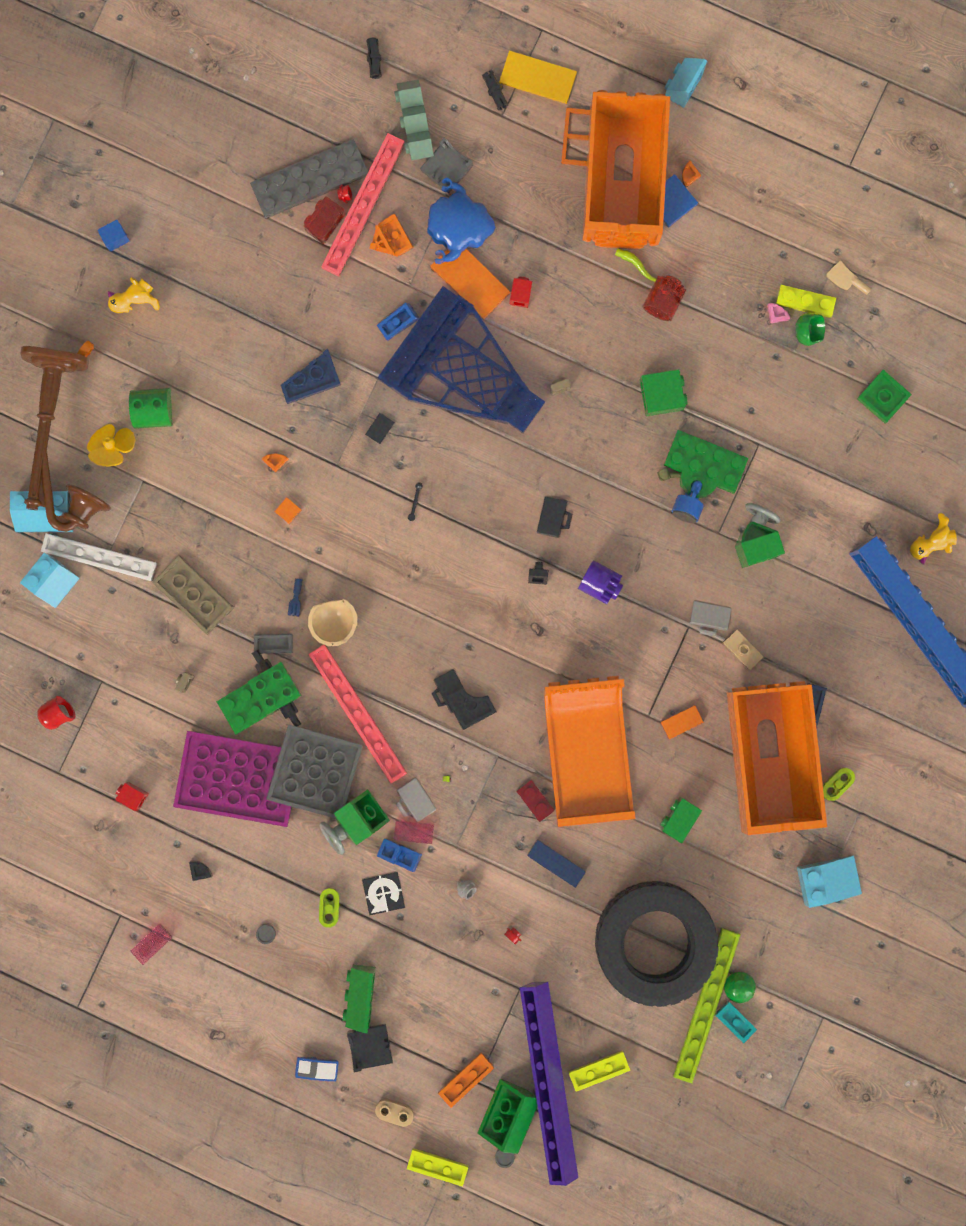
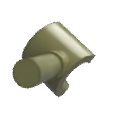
(664, 474)

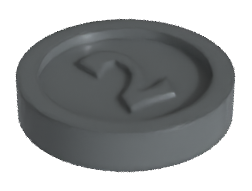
(265, 934)
(504, 1159)

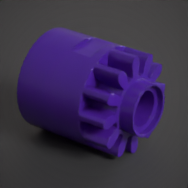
(601, 582)

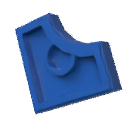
(677, 201)

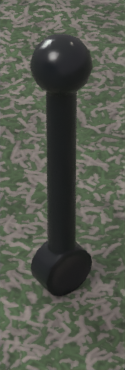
(411, 517)

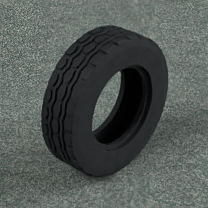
(679, 982)

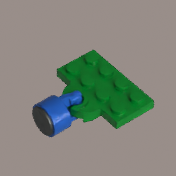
(702, 470)

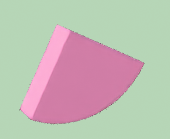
(777, 313)

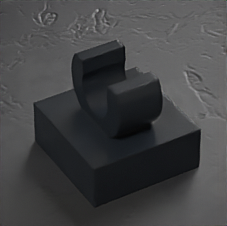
(538, 575)

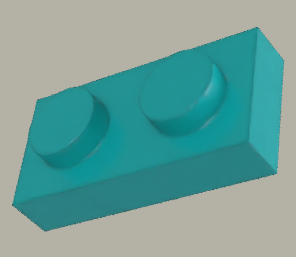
(735, 1022)

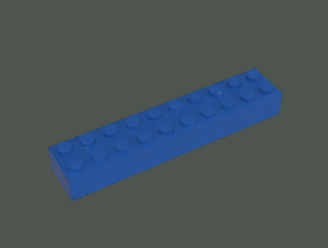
(914, 613)

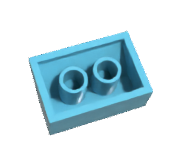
(36, 521)

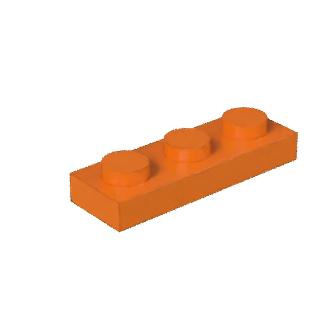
(466, 1080)

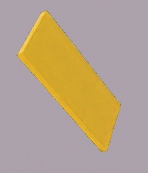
(538, 77)

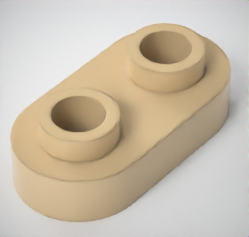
(395, 1110)

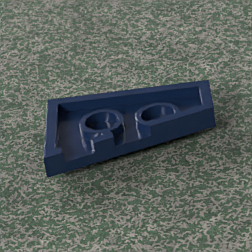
(311, 380)

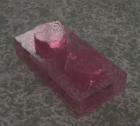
(413, 832)
(151, 944)

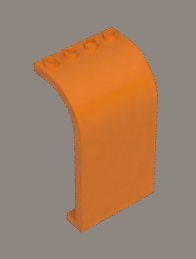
(588, 751)

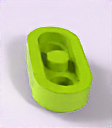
(837, 784)
(329, 907)

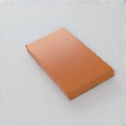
(472, 282)

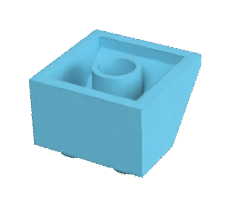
(685, 80)
(49, 580)

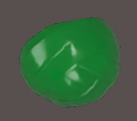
(740, 987)

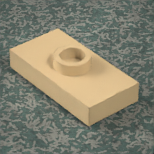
(743, 649)

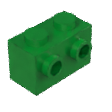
(680, 819)

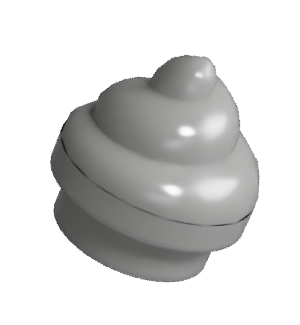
(466, 889)

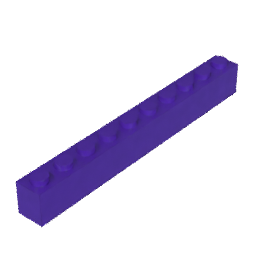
(549, 1083)

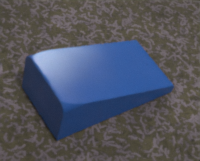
(398, 321)

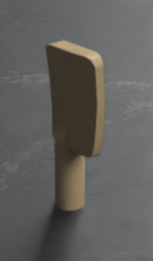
(844, 278)

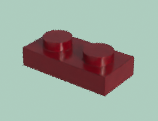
(535, 800)

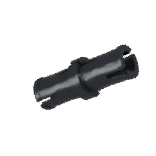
(374, 58)
(495, 90)

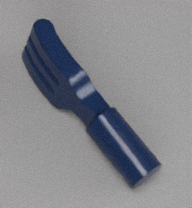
(295, 604)

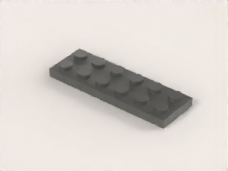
(309, 179)

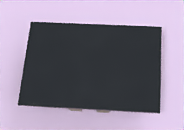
(379, 428)

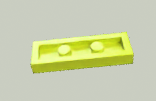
(806, 301)
(599, 1071)
(437, 1167)

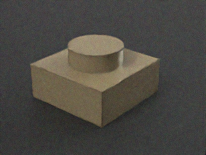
(559, 386)
(183, 682)

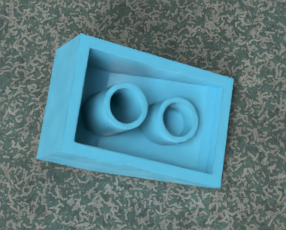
(829, 881)

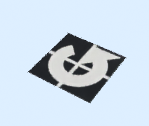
(383, 893)

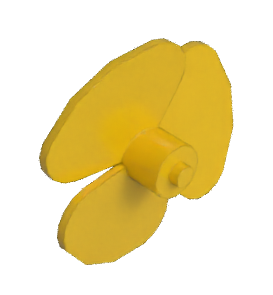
(105, 449)

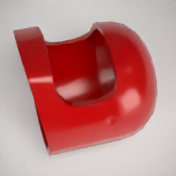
(51, 715)

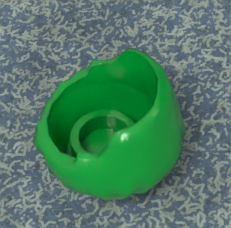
(810, 329)

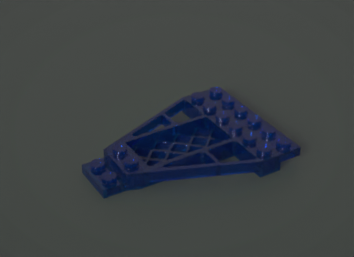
(427, 343)

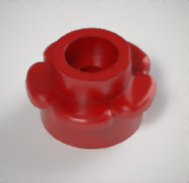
(345, 193)
(513, 935)

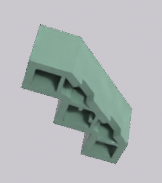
(414, 120)

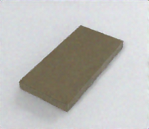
(193, 594)

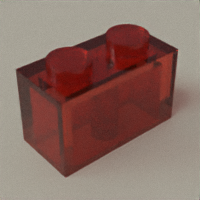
(324, 219)

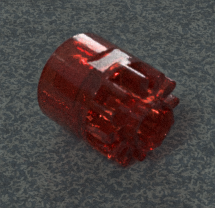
(664, 298)

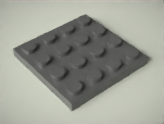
(314, 771)

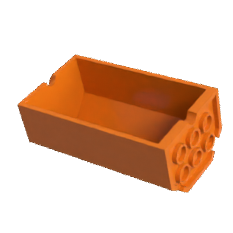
(617, 210)
(785, 789)

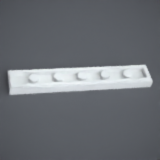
(99, 557)

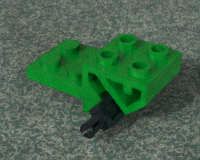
(261, 696)

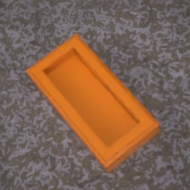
(681, 722)

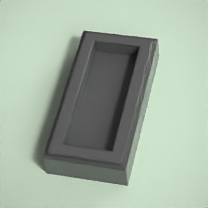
(273, 643)

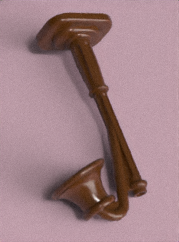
(82, 503)

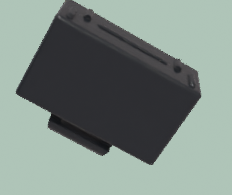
(553, 516)
(445, 685)

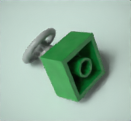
(756, 540)
(355, 821)

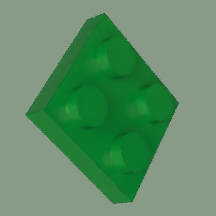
(884, 396)

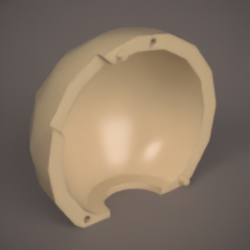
(332, 622)

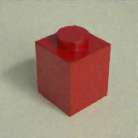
(521, 292)
(131, 796)

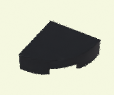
(199, 871)

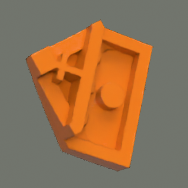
(391, 237)

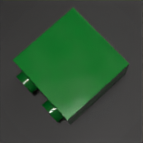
(663, 392)

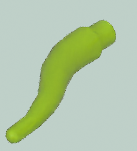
(632, 258)

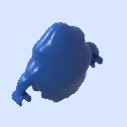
(458, 222)

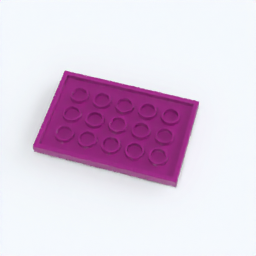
(229, 779)

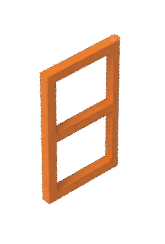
(573, 136)

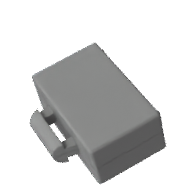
(710, 616)
(415, 800)

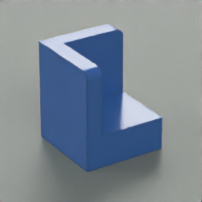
(113, 235)

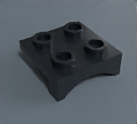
(370, 1048)

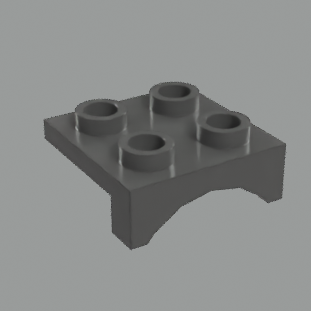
(446, 164)

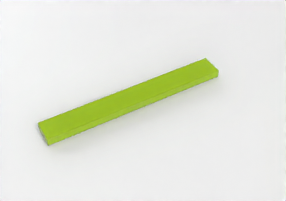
(706, 1008)

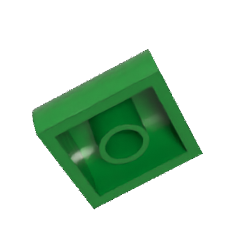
(150, 408)

